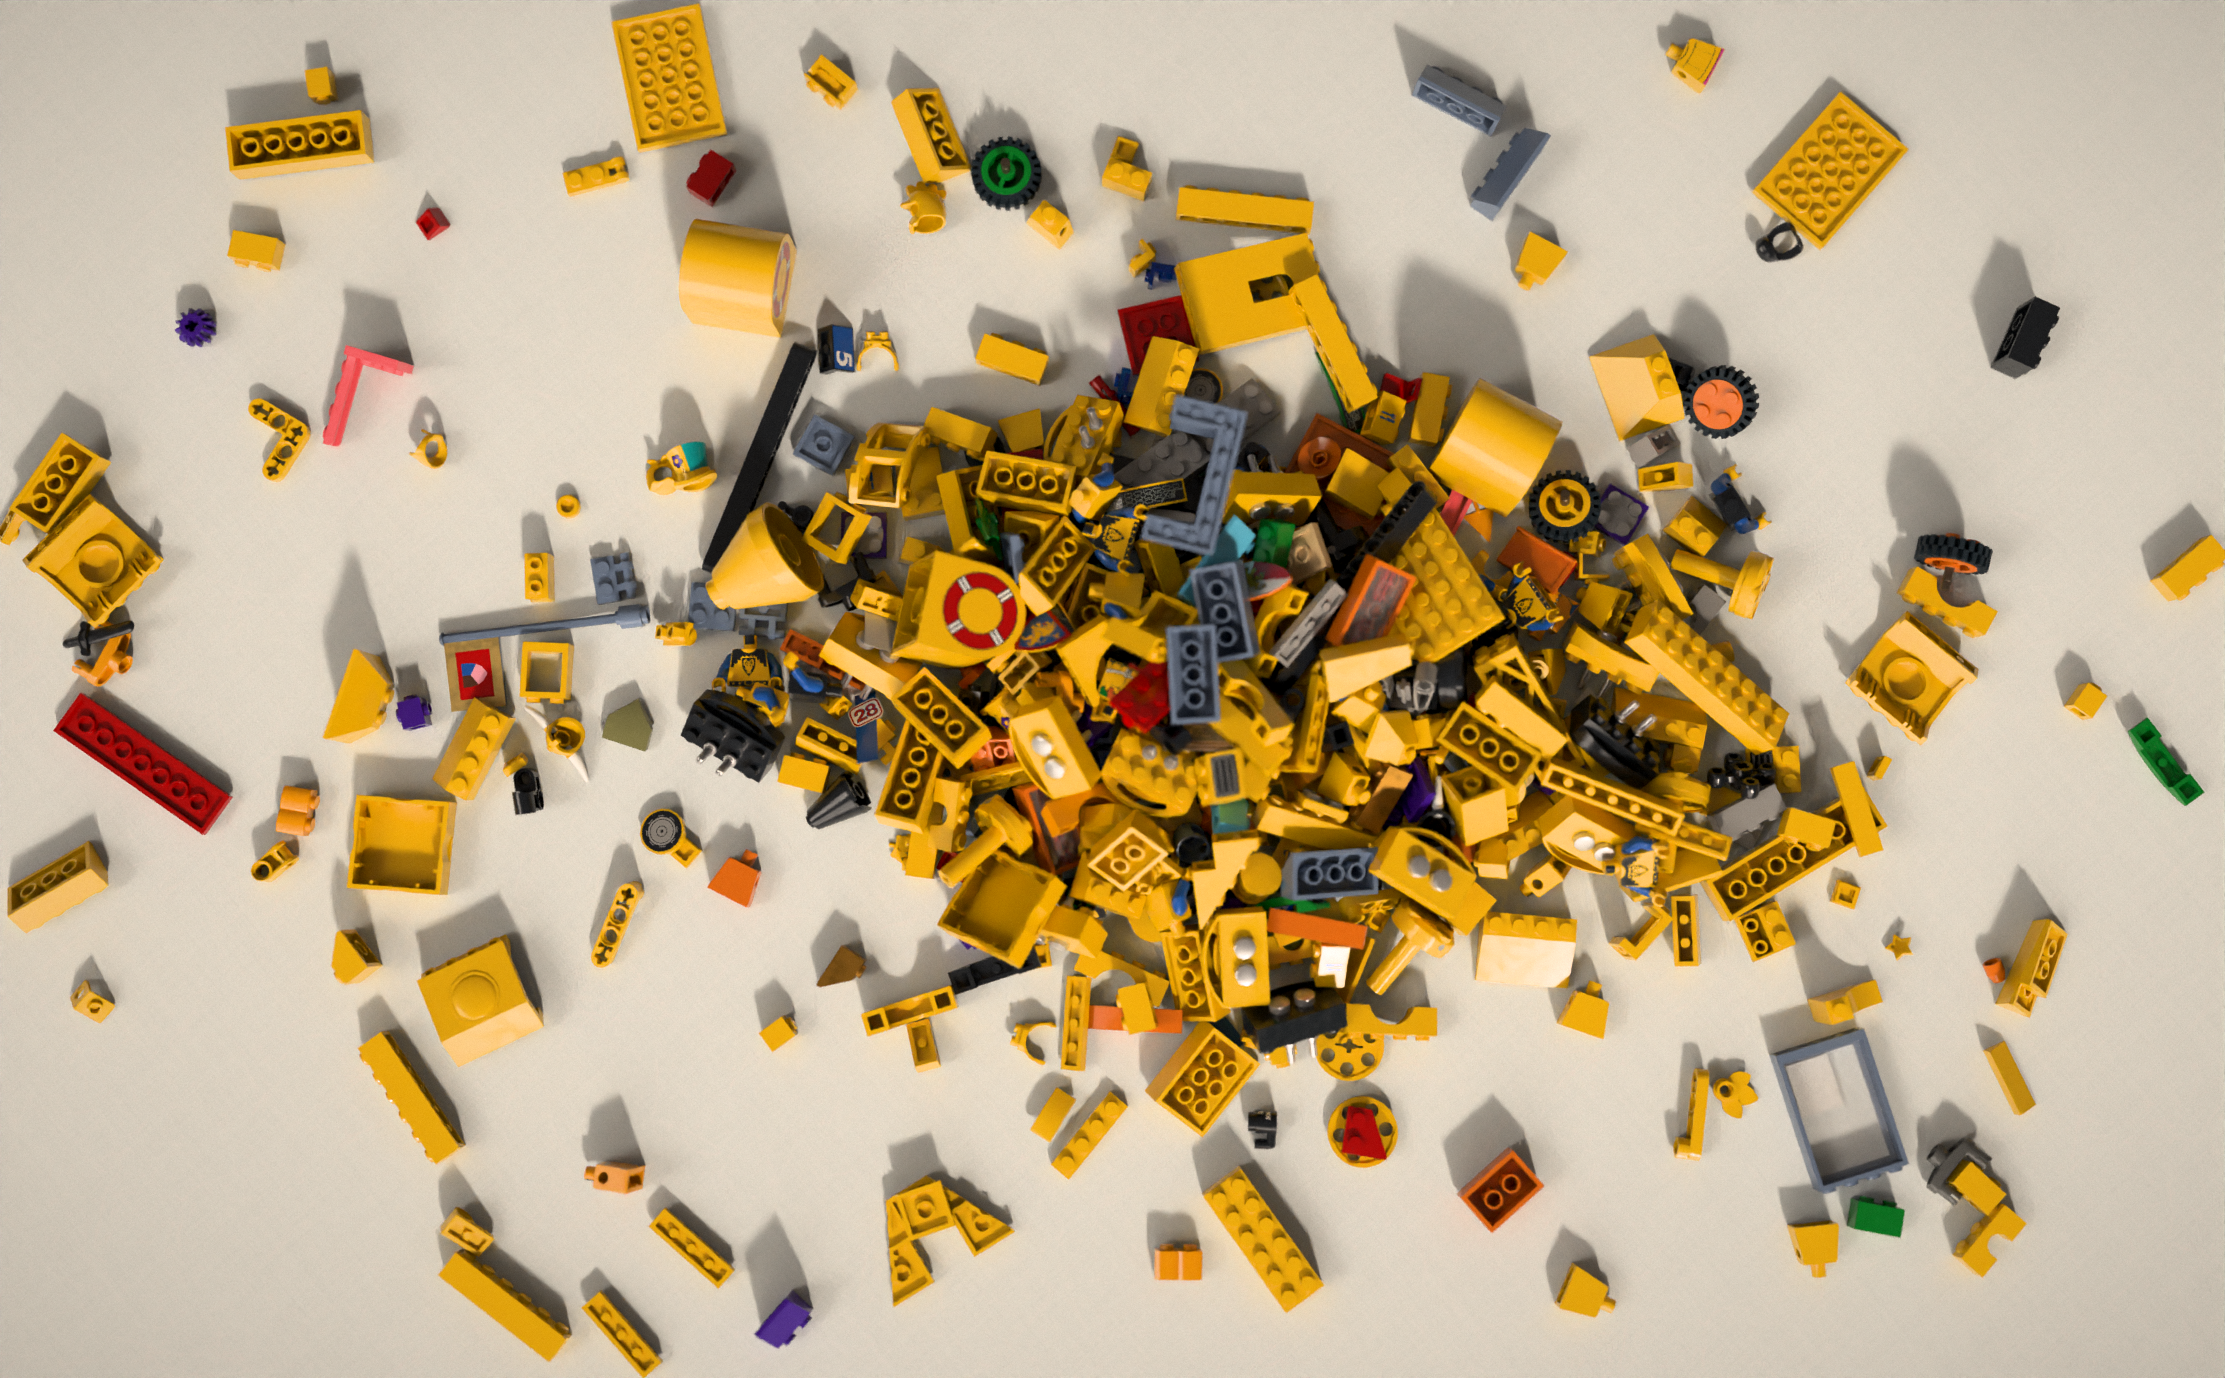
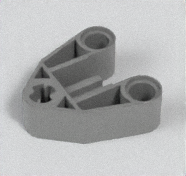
(1414, 700)

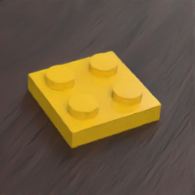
(925, 1210)

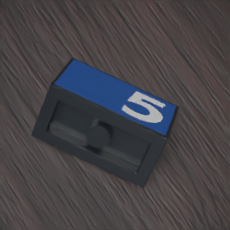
(836, 349)

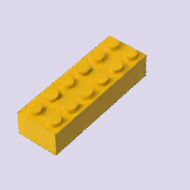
(299, 144)
(910, 782)
(1262, 1239)

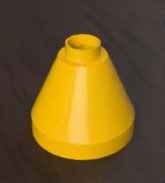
(765, 564)

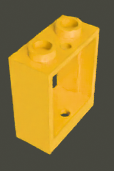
(850, 538)
(567, 652)

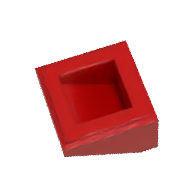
(432, 222)

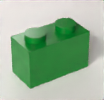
(1273, 542)
(1876, 1217)

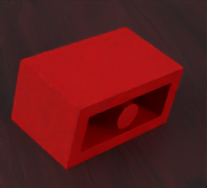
(710, 177)

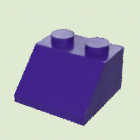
(784, 1320)

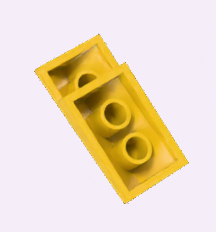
(2033, 967)

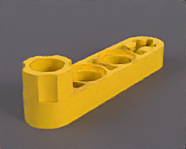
(1354, 907)
(618, 926)
(1691, 1146)

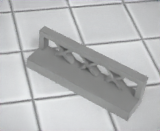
(1308, 623)

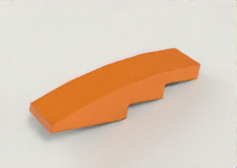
(809, 651)
(1316, 928)
(1110, 1019)

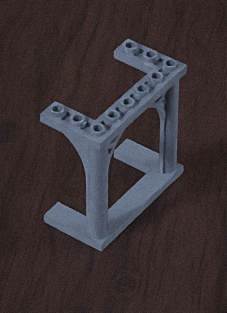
(1226, 428)

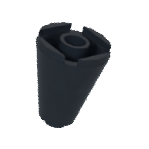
(839, 802)

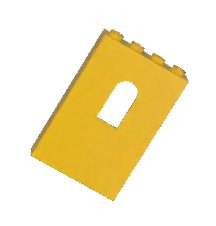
(1221, 301)

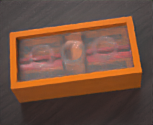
(1371, 603)
(1052, 853)

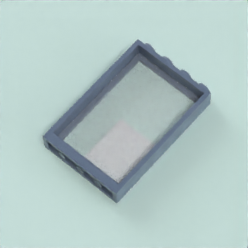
(1839, 1110)

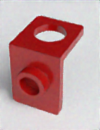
(1401, 387)

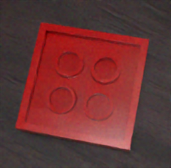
(1157, 318)

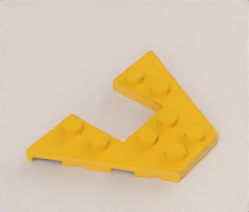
(908, 1269)

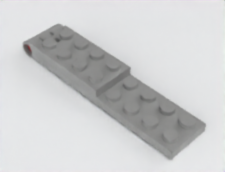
(1189, 454)

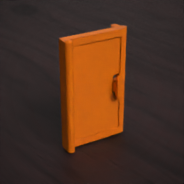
(1546, 561)

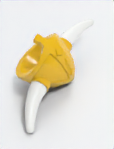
(563, 737)

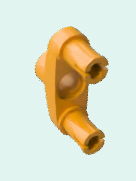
(111, 660)
(1064, 688)

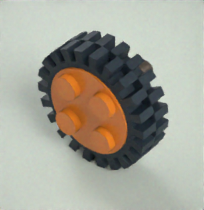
(1721, 402)
(1953, 555)

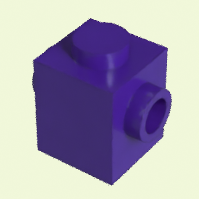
(414, 712)

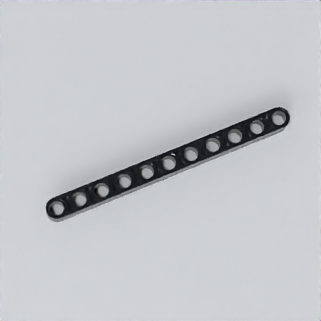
(762, 450)
(1383, 545)

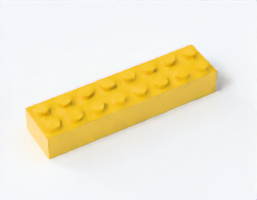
(1707, 677)
(1778, 865)

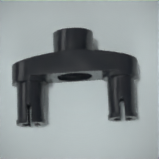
(843, 594)

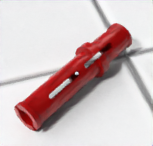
(1099, 384)

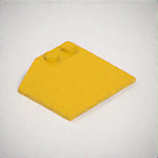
(1638, 387)
(361, 699)

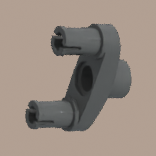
(1945, 1163)

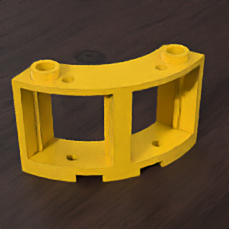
(871, 452)
(1138, 634)

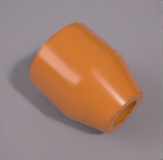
(1994, 970)

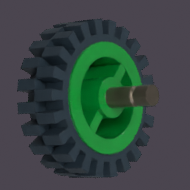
(1006, 173)

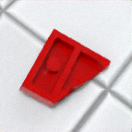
(1362, 1134)

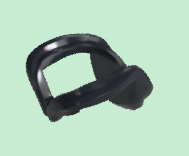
(1766, 250)

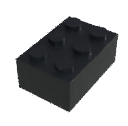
(2026, 337)

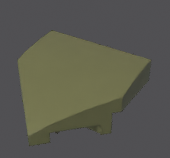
(629, 726)

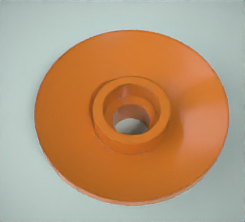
(1314, 452)

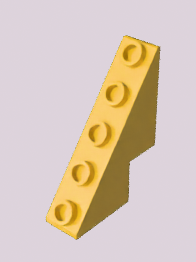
(1215, 876)

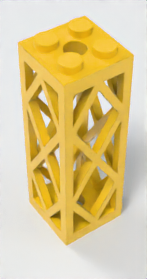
(1505, 651)

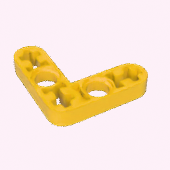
(287, 431)

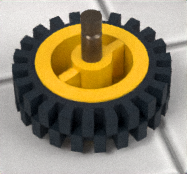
(1564, 506)

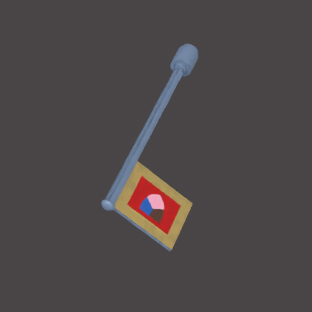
(476, 656)

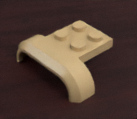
(1307, 552)

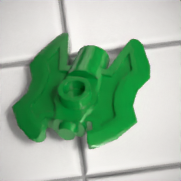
(988, 527)

